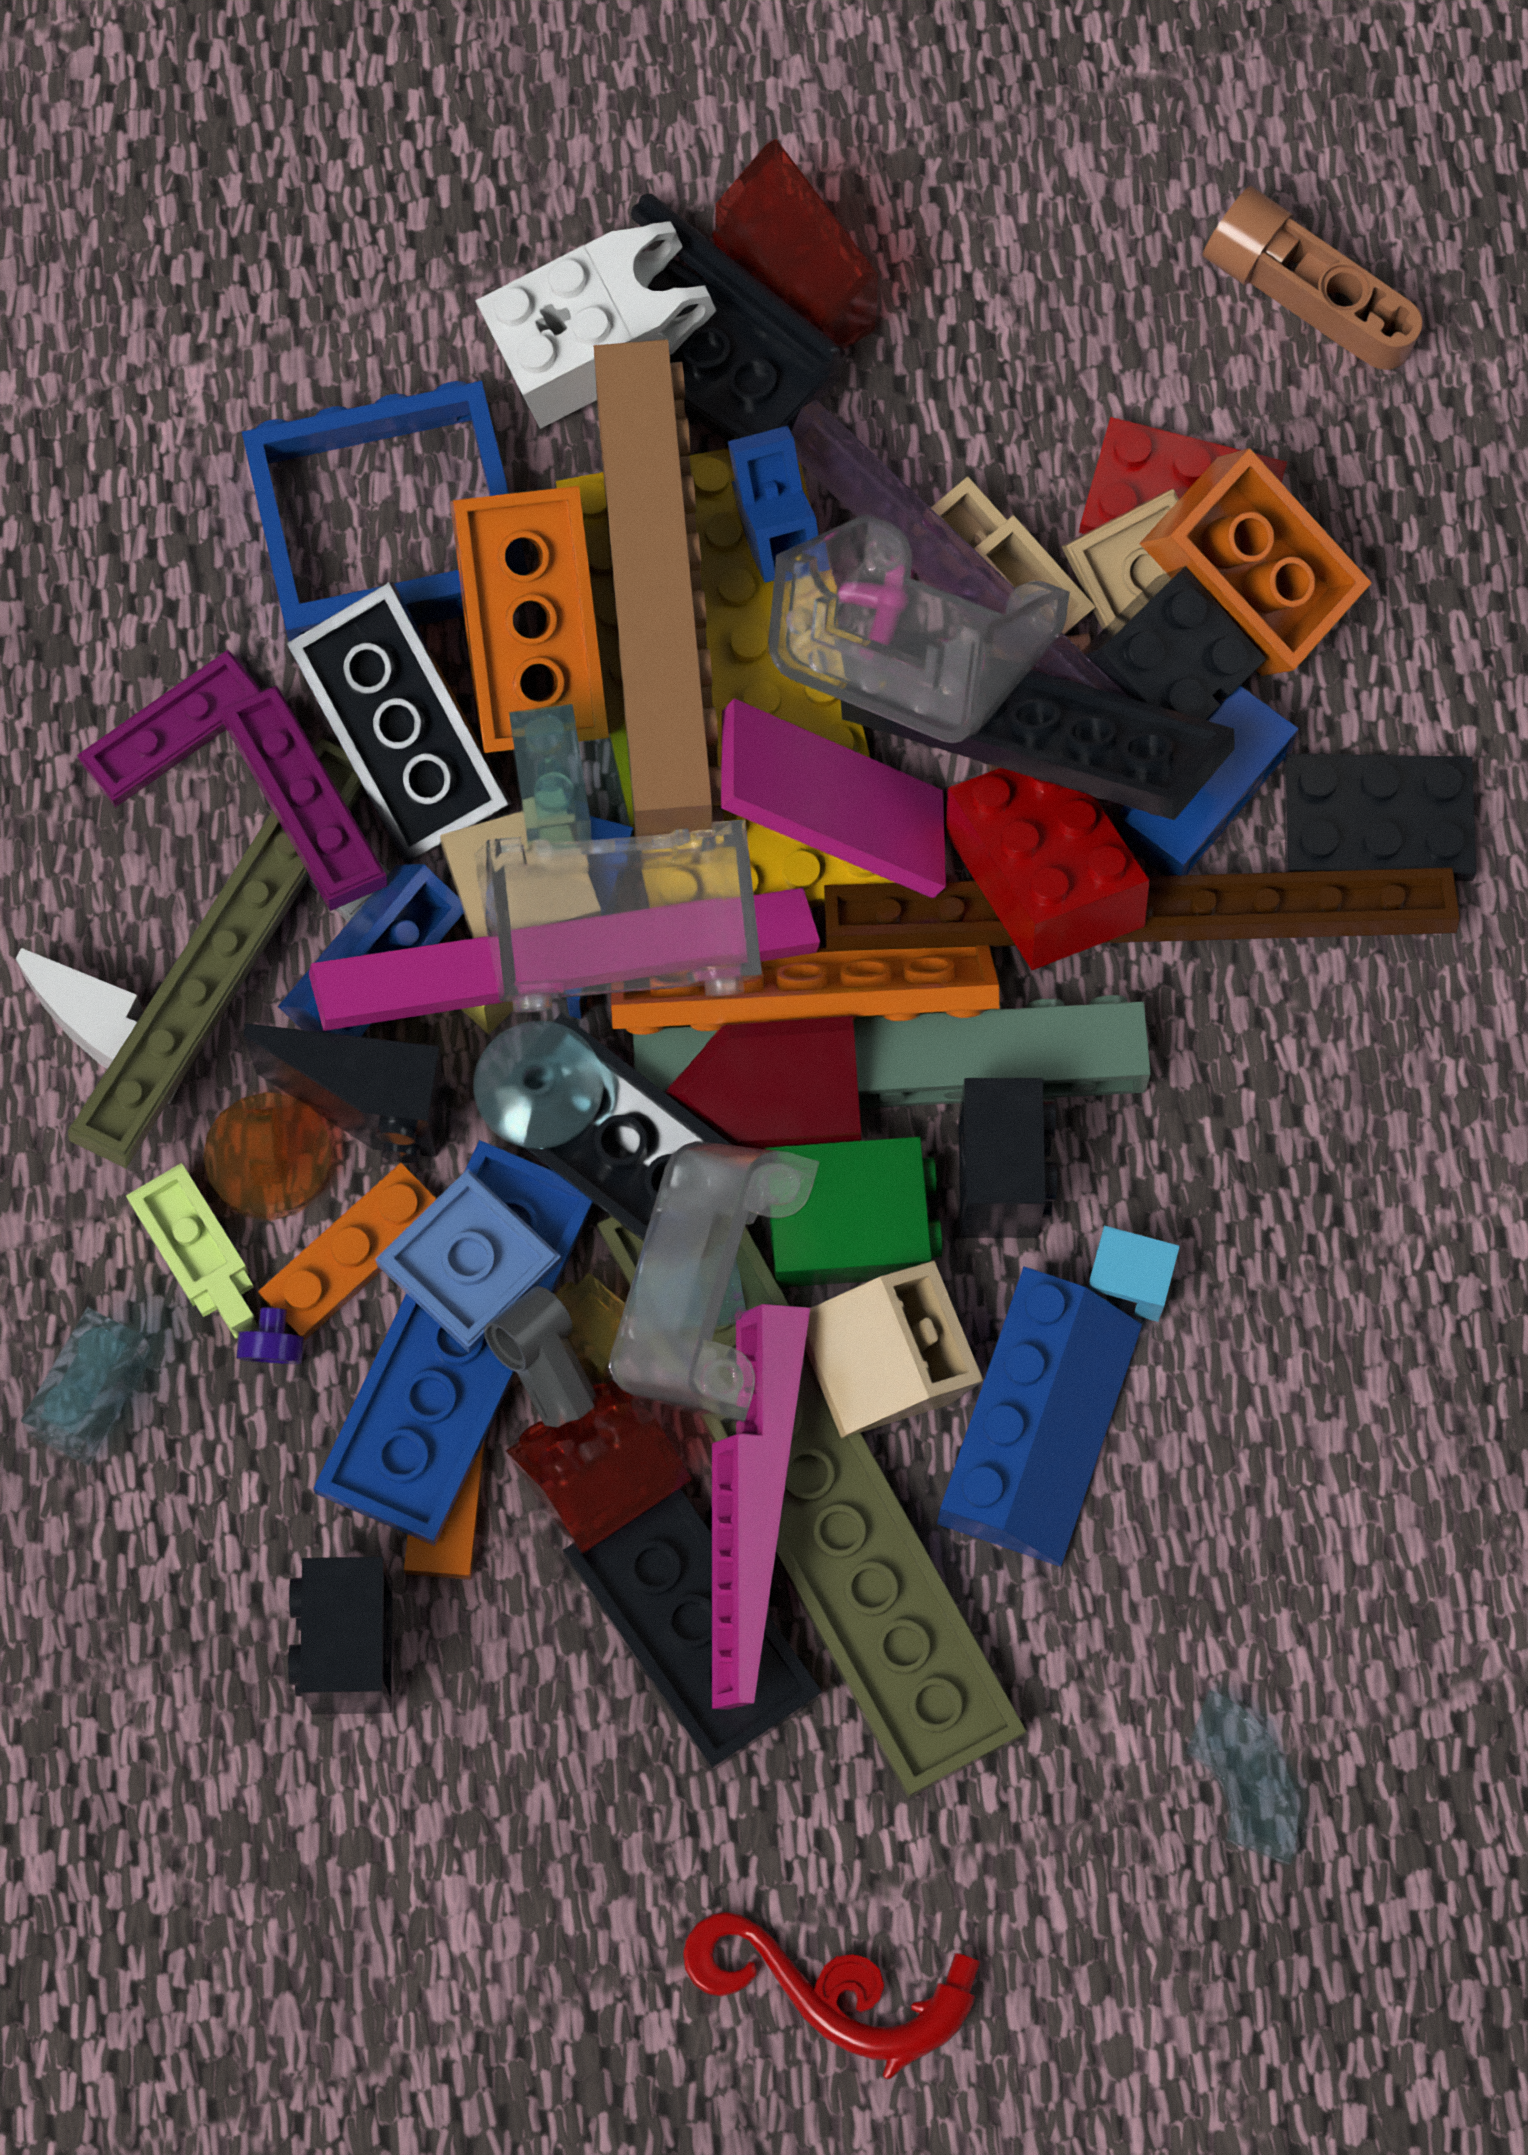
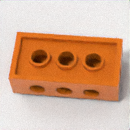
(558, 584)

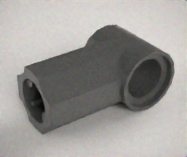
(534, 1343)

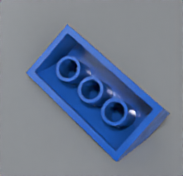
(1040, 1418)

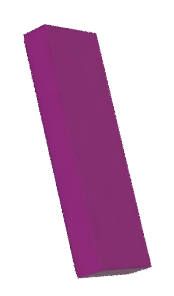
(167, 729)

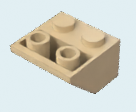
(890, 1350)

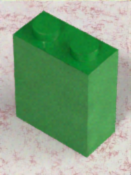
(860, 1216)

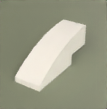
(86, 1008)

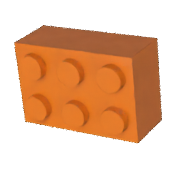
(1259, 558)

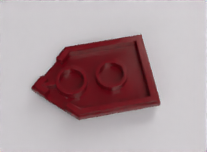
(776, 1082)

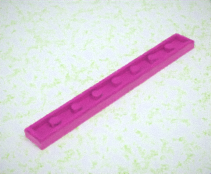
(463, 975)

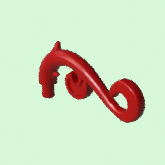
(898, 2044)

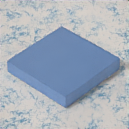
(467, 1259)

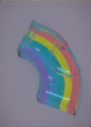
(1251, 1777)

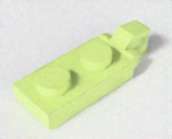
(195, 1247)

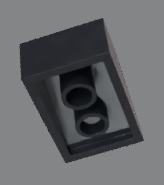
(368, 1087)

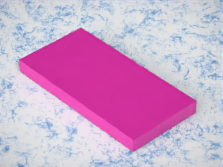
(832, 798)

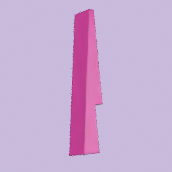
(748, 1498)

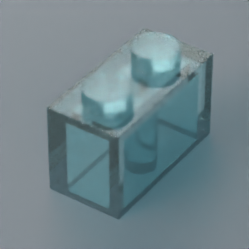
(550, 775)
(87, 1386)

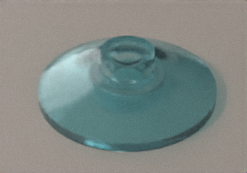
(543, 1115)

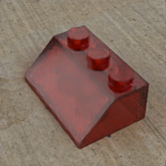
(797, 246)

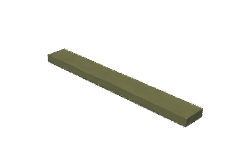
(201, 984)

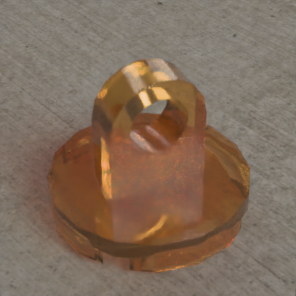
(268, 1156)

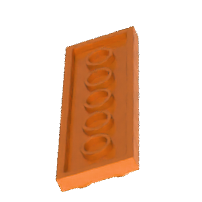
(827, 983)

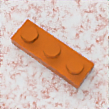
(345, 1253)

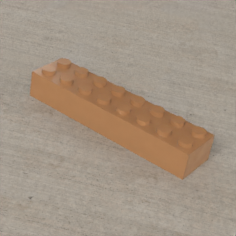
(657, 589)

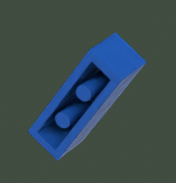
(1260, 747)
(406, 914)

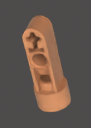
(1257, 245)

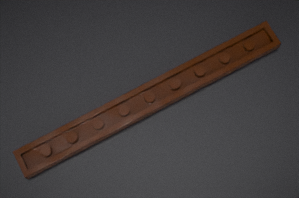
(1176, 909)

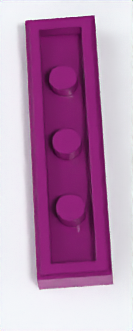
(303, 798)

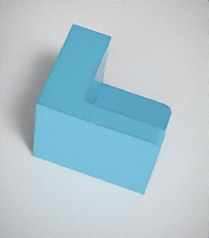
(1134, 1270)

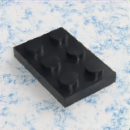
(1379, 813)

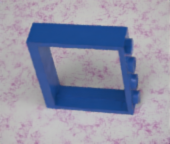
(337, 427)

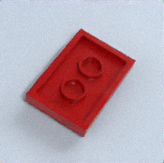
(1143, 463)

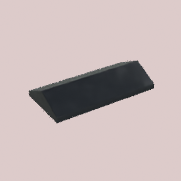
(399, 722)
(626, 1144)

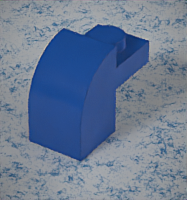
(770, 496)

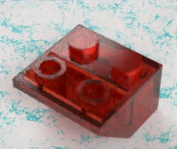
(599, 1467)

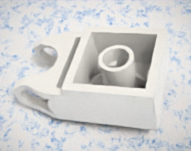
(584, 300)

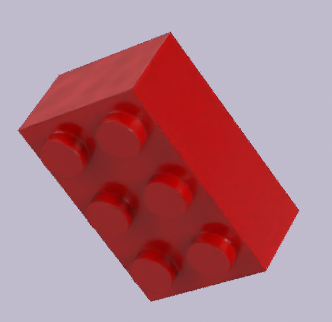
(1046, 863)

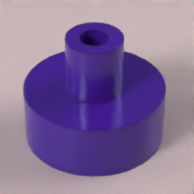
(270, 1342)

